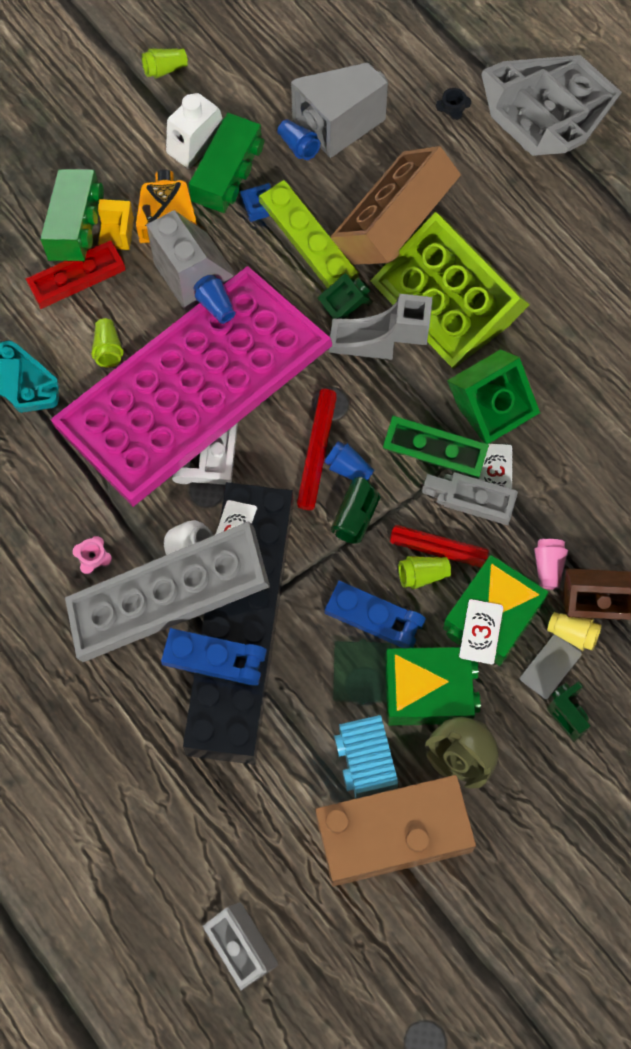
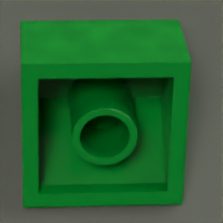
(494, 395)

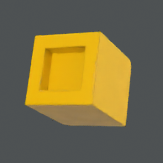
(116, 223)

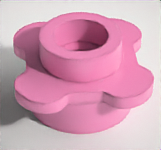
(89, 546)

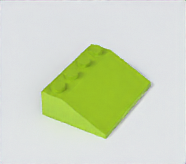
(467, 293)

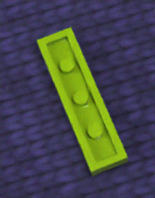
(306, 234)

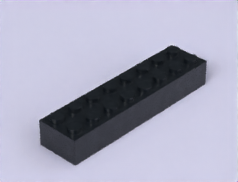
(228, 714)

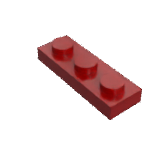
(74, 276)

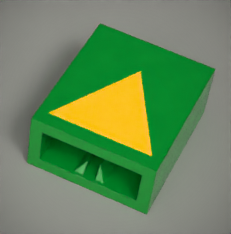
(502, 586)
(429, 686)

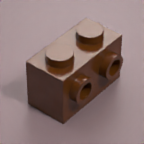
(597, 594)

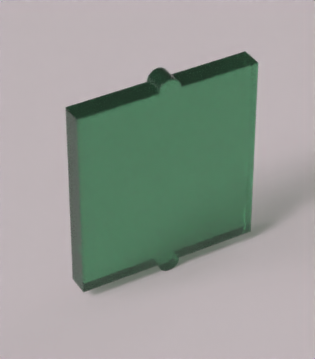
(360, 672)

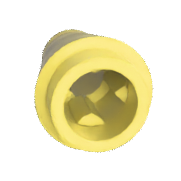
(575, 630)

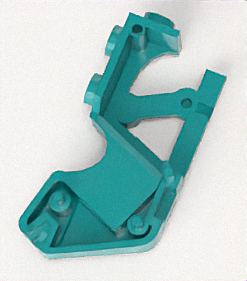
(25, 380)

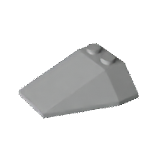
(548, 101)

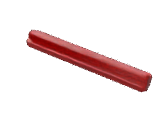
(317, 449)

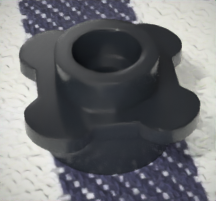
(453, 96)

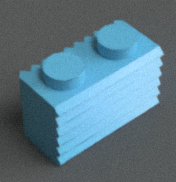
(367, 757)

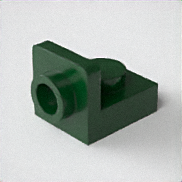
(345, 296)
(569, 716)

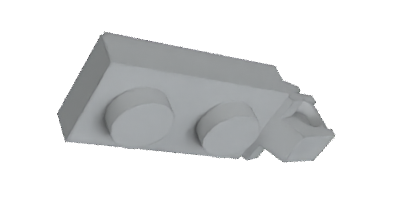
(472, 496)

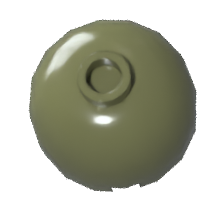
(463, 749)

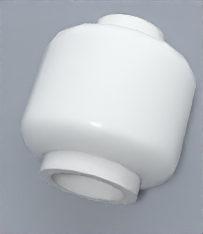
(185, 535)

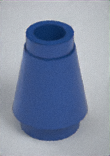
(300, 140)
(213, 296)
(348, 462)

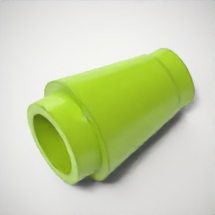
(163, 61)
(106, 344)
(420, 571)

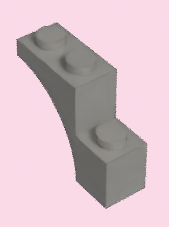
(375, 335)

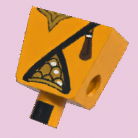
(161, 198)

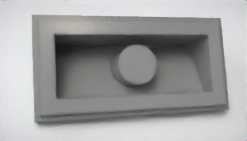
(240, 945)

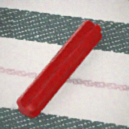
(439, 546)

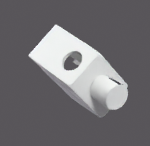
(192, 129)

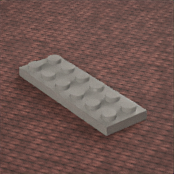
(166, 592)

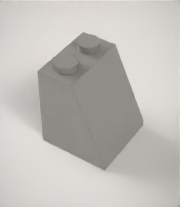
(340, 104)
(185, 255)

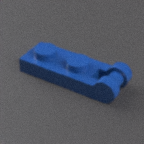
(373, 615)
(212, 656)

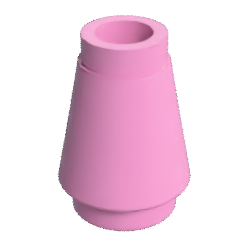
(550, 562)

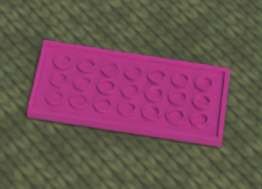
(190, 386)

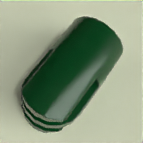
(356, 511)

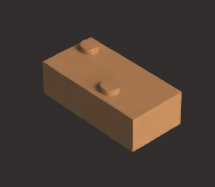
(396, 206)
(394, 830)

